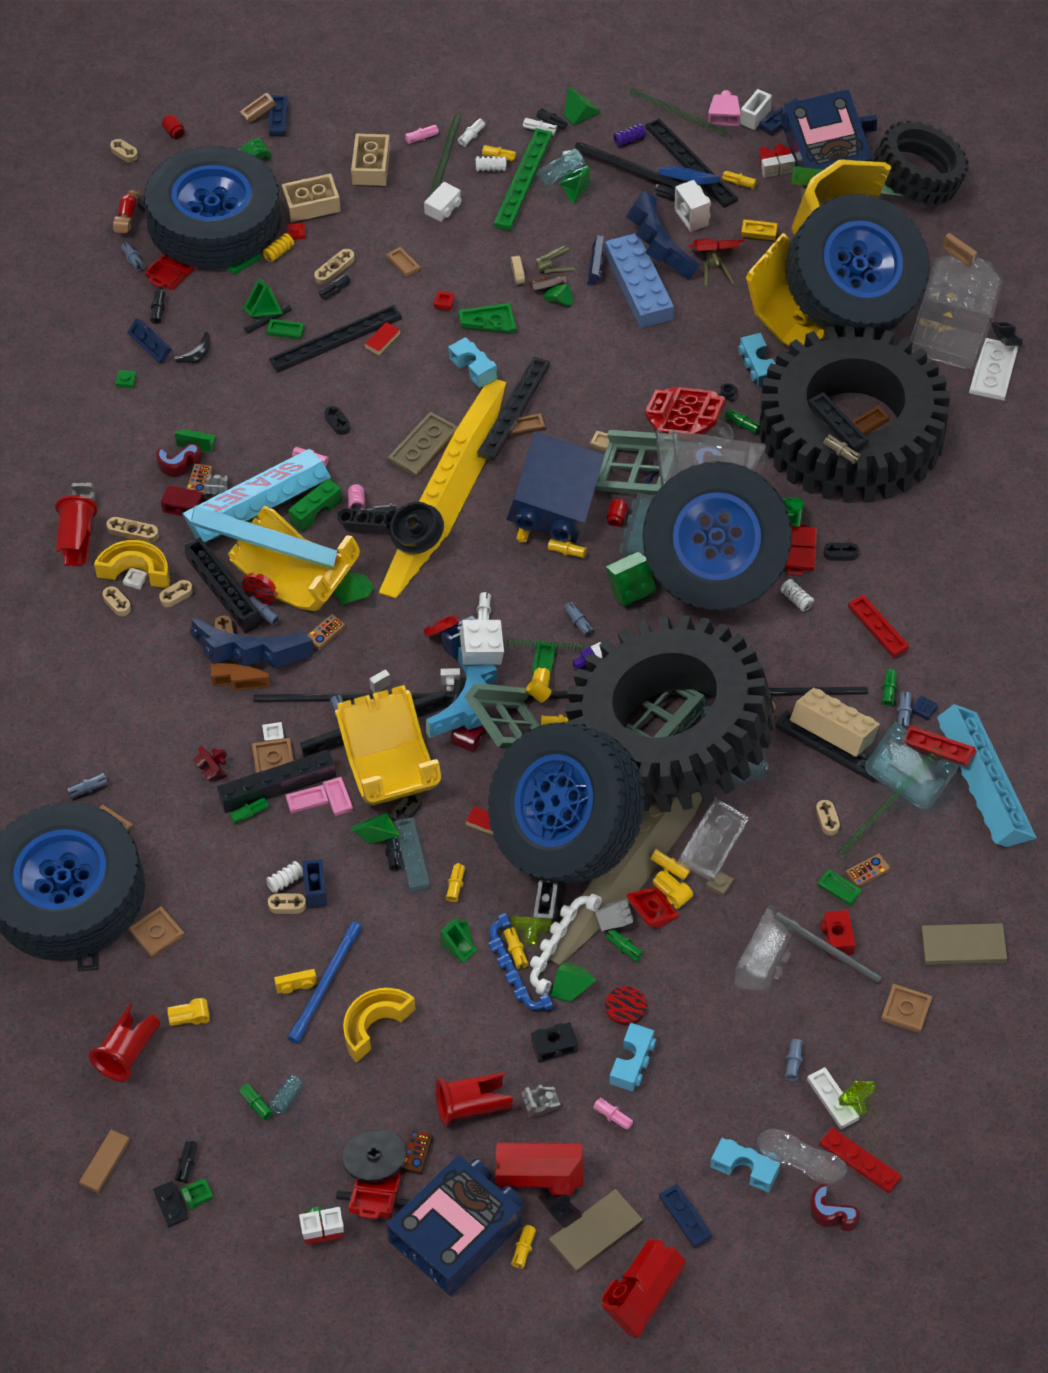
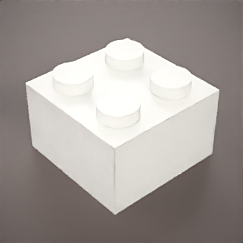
(692, 205)
(481, 642)

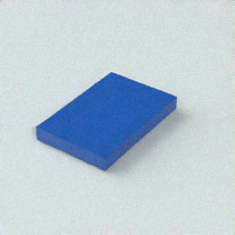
(689, 175)

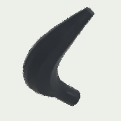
(196, 354)

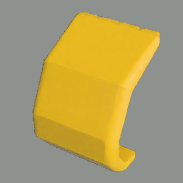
(841, 179)
(772, 297)
(296, 580)
(386, 746)

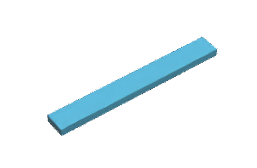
(263, 537)

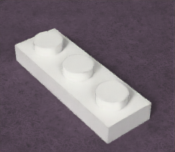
(828, 1093)

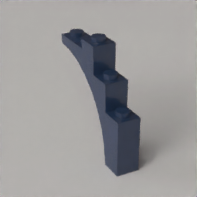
(651, 231)
(247, 649)

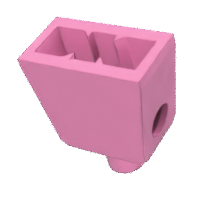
(724, 110)

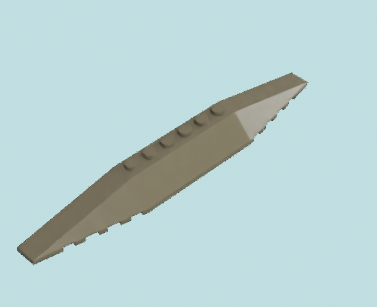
(657, 831)

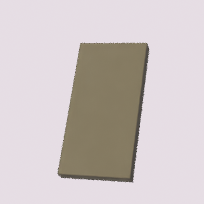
(422, 444)
(963, 943)
(596, 1230)

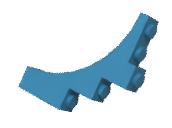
(460, 712)

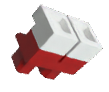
(776, 160)
(318, 1231)

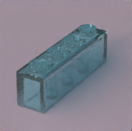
(634, 533)

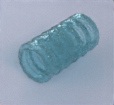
(286, 1094)

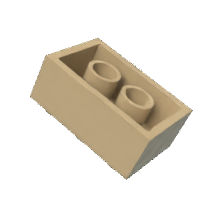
(370, 159)
(311, 197)

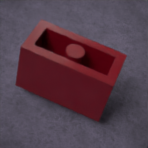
(179, 500)

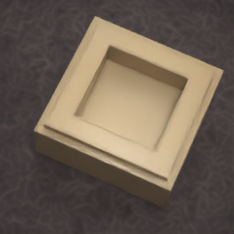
(600, 441)

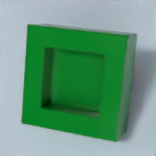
(126, 379)

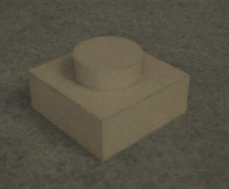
(720, 883)

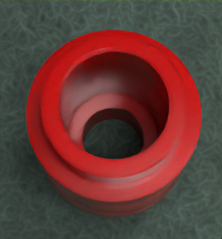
(173, 126)
(616, 512)

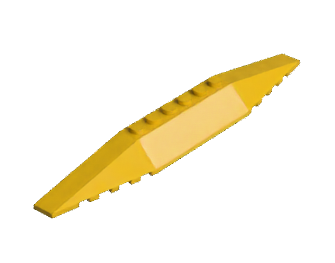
(451, 481)

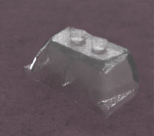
(712, 840)
(764, 955)

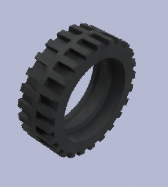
(934, 147)

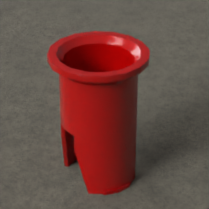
(74, 528)
(123, 1046)
(470, 1097)

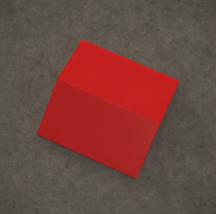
(653, 907)

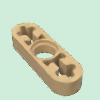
(336, 260)
(127, 524)

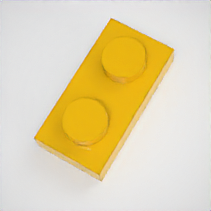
(759, 230)
(287, 983)

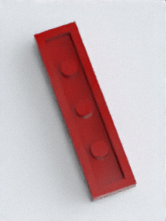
(878, 626)
(950, 749)
(860, 1160)

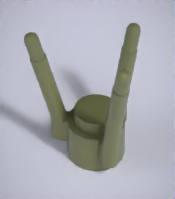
(713, 260)
(544, 262)

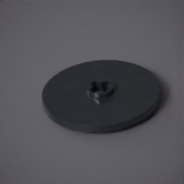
(359, 1158)

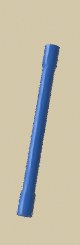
(301, 1025)

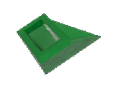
(578, 107)
(576, 183)
(261, 301)
(353, 587)
(376, 829)
(457, 939)
(571, 981)

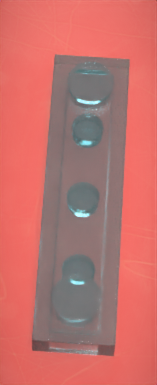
(412, 854)

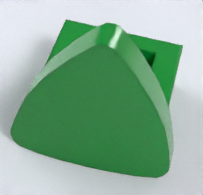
(559, 293)
(196, 1194)

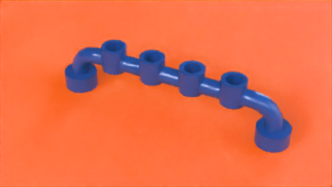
(512, 976)

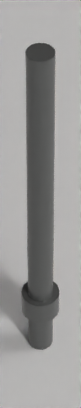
(793, 925)

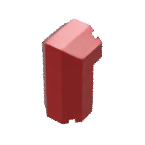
(540, 1165)
(643, 1287)

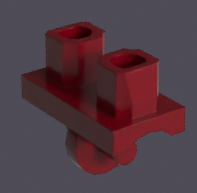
(205, 758)

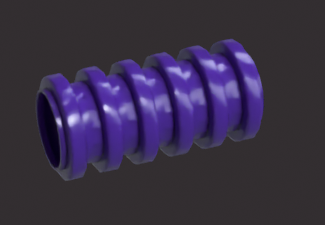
(626, 136)

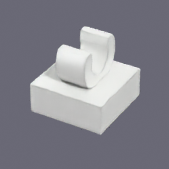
(449, 676)

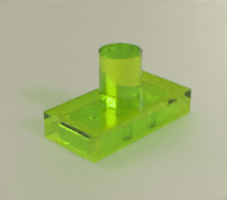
(531, 926)
(856, 1095)

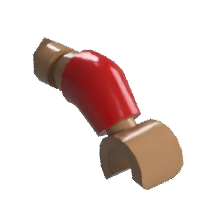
(126, 208)

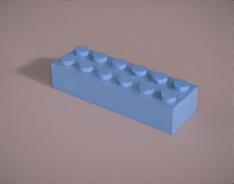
(639, 280)

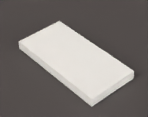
(993, 370)

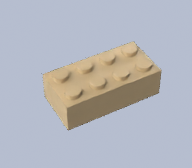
(834, 721)

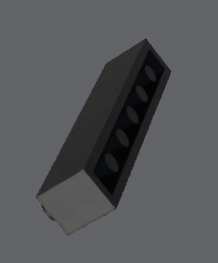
(276, 781)

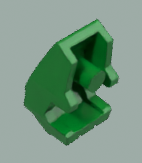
(257, 148)
(795, 509)

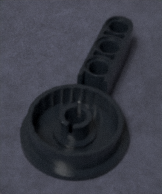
(412, 528)

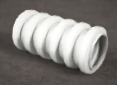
(491, 163)
(796, 595)
(284, 877)

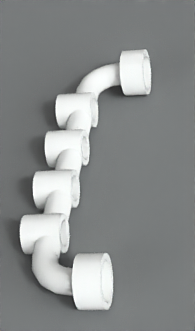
(558, 930)

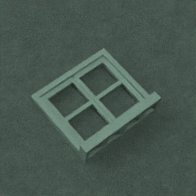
(628, 441)
(501, 697)
(675, 723)

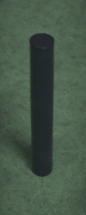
(266, 319)

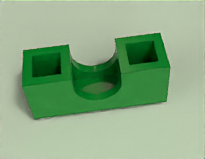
(304, 512)

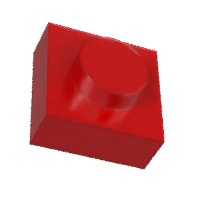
(296, 231)
(444, 300)

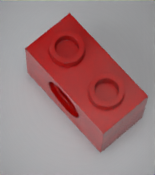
(838, 923)

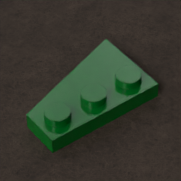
(489, 318)

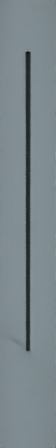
(554, 694)

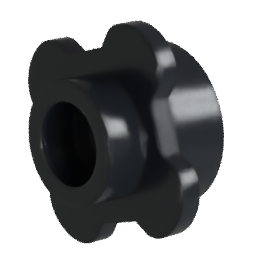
(728, 388)

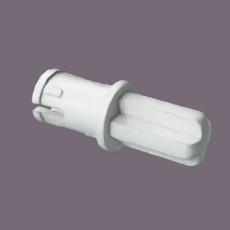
(533, 124)
(471, 132)
(484, 606)

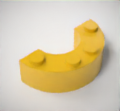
(136, 555)
(369, 1008)

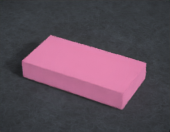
(338, 796)
(307, 799)

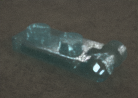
(560, 167)

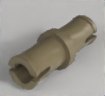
(841, 449)

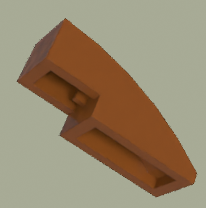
(238, 676)

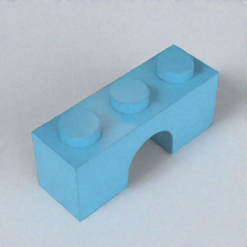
(752, 349)
(480, 367)
(627, 1072)
(730, 1154)

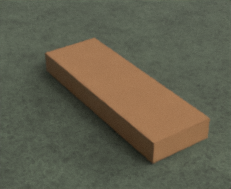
(104, 1161)

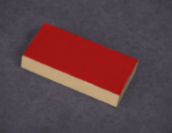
(382, 338)
(479, 819)

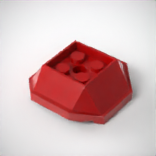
(684, 410)

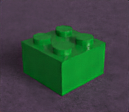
(631, 579)

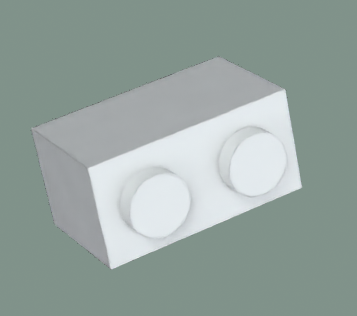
(755, 109)
(442, 202)

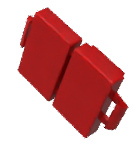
(711, 244)
(167, 272)
(802, 550)
(375, 1198)

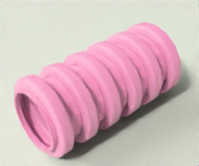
(356, 497)

